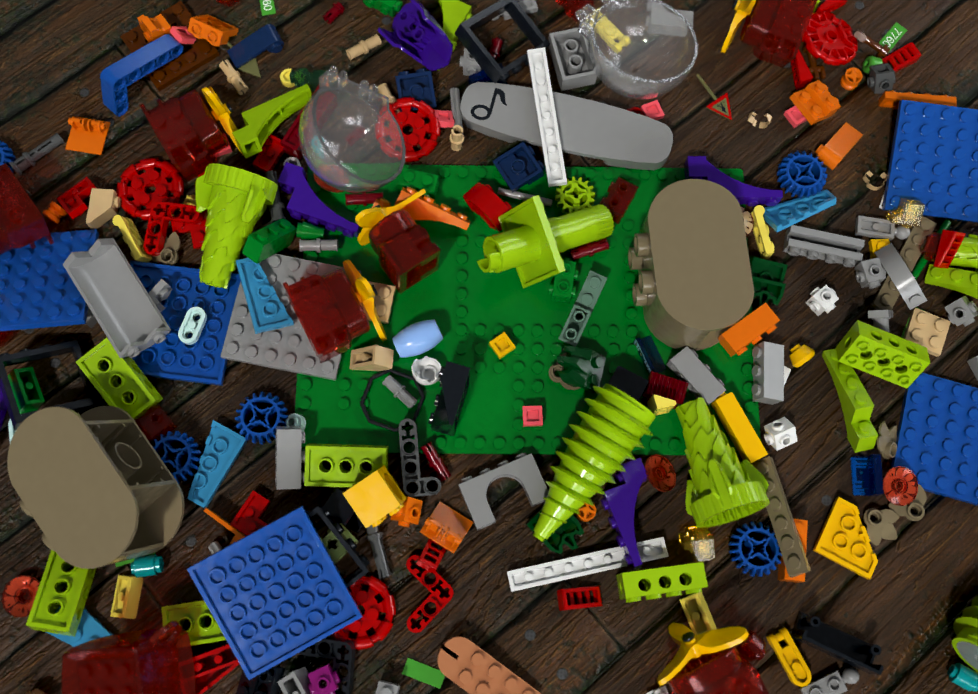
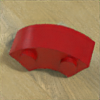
(486, 204)

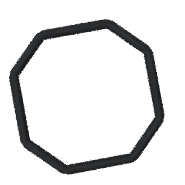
(368, 387)

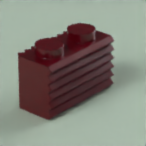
(665, 387)

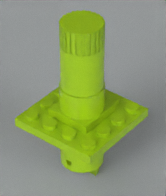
(535, 243)

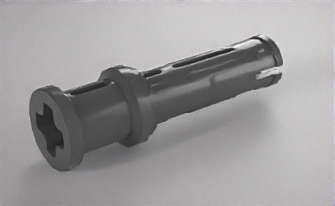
(29, 159)
(278, 207)
(375, 537)

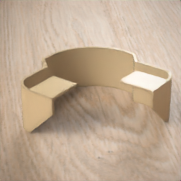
(751, 119)
(883, 175)

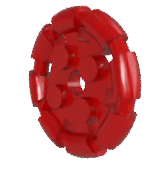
(833, 51)
(416, 121)
(142, 182)
(371, 614)

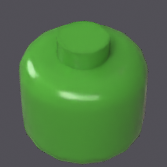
(871, 61)

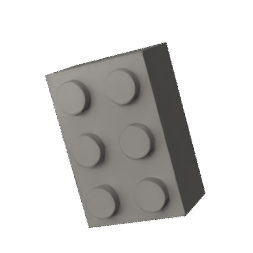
(571, 59)

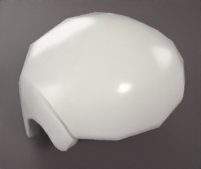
(426, 370)

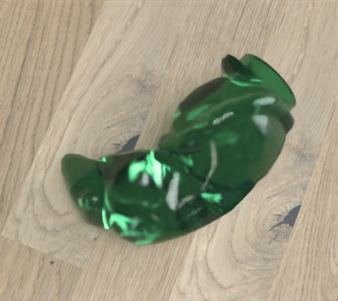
(303, 76)

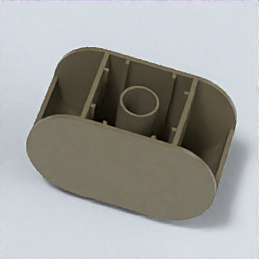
(692, 264)
(94, 485)

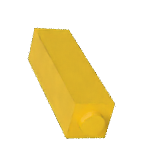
(738, 427)

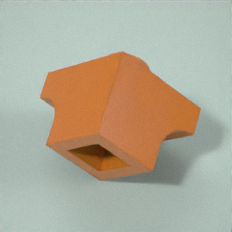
(154, 27)

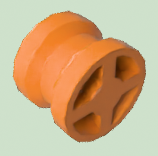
(855, 76)
(54, 212)
(586, 509)

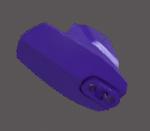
(424, 43)

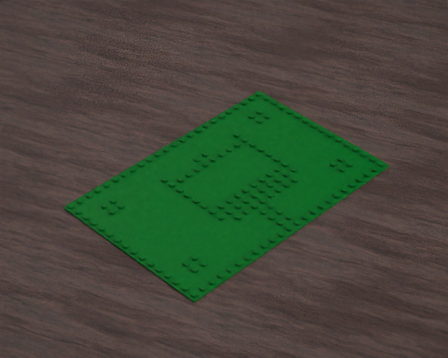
(480, 306)

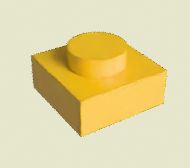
(877, 244)
(502, 345)

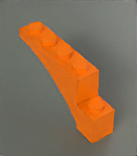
(891, 99)
(425, 209)

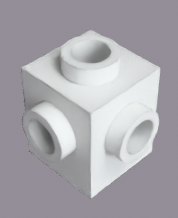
(822, 300)
(780, 433)

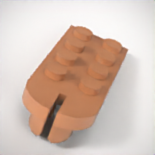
(478, 671)

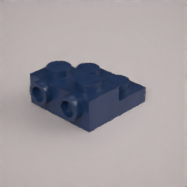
(416, 85)
(519, 167)

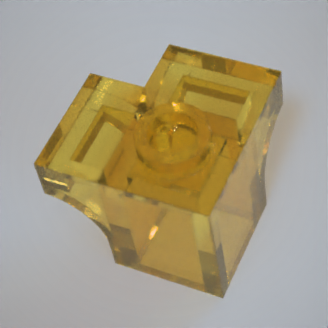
(907, 213)
(699, 542)

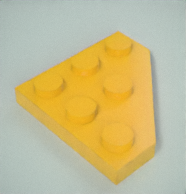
(846, 540)

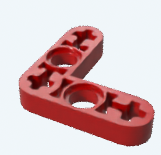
(163, 219)
(433, 597)

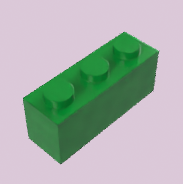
(269, 240)

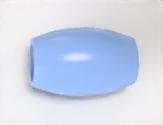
(417, 338)

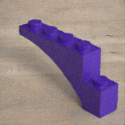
(699, 168)
(308, 206)
(621, 507)

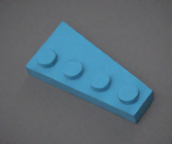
(798, 209)
(262, 301)
(217, 459)
(88, 630)

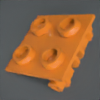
(87, 135)
(446, 527)

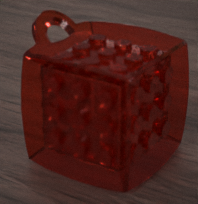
(132, 664)

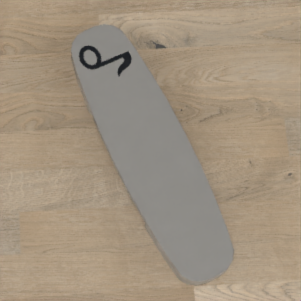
(583, 125)

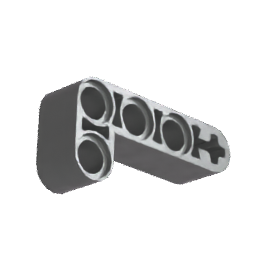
(414, 457)

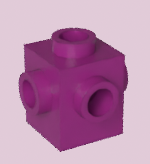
(323, 673)

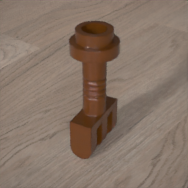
(882, 50)
(814, 69)

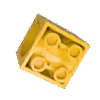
(375, 497)

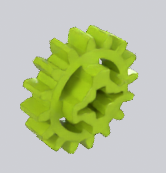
(581, 192)

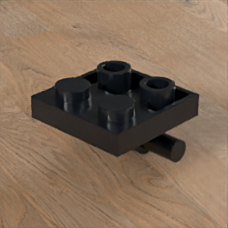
(263, 683)

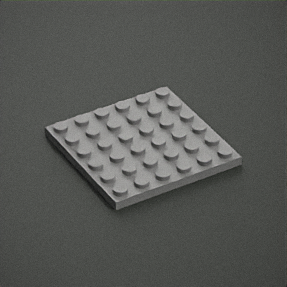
(284, 347)

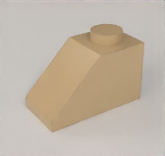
(102, 207)
(371, 358)

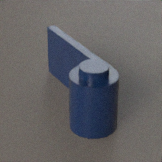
(263, 39)

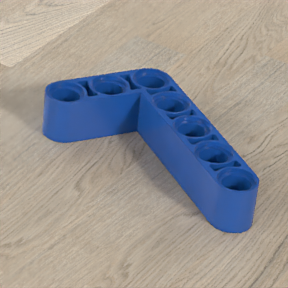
(134, 67)

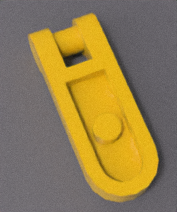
(790, 658)

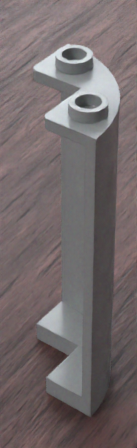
(117, 298)

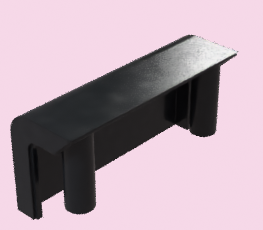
(836, 643)

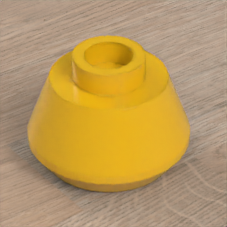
(801, 355)

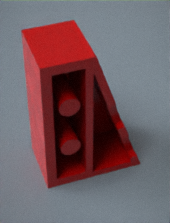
(213, 666)

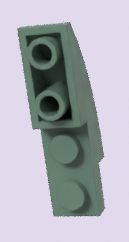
(582, 308)

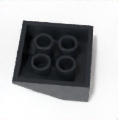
(454, 384)

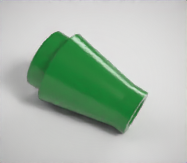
(309, 231)

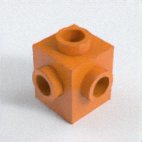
(409, 513)

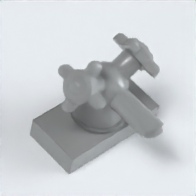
(881, 318)

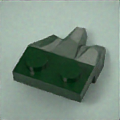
(767, 280)
(581, 367)
(562, 535)

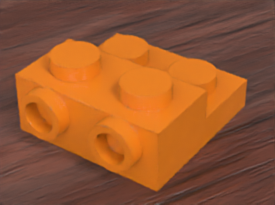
(212, 29)
(815, 102)

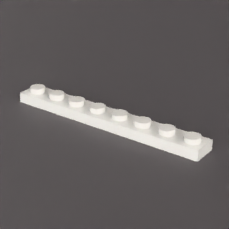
(546, 117)
(582, 565)

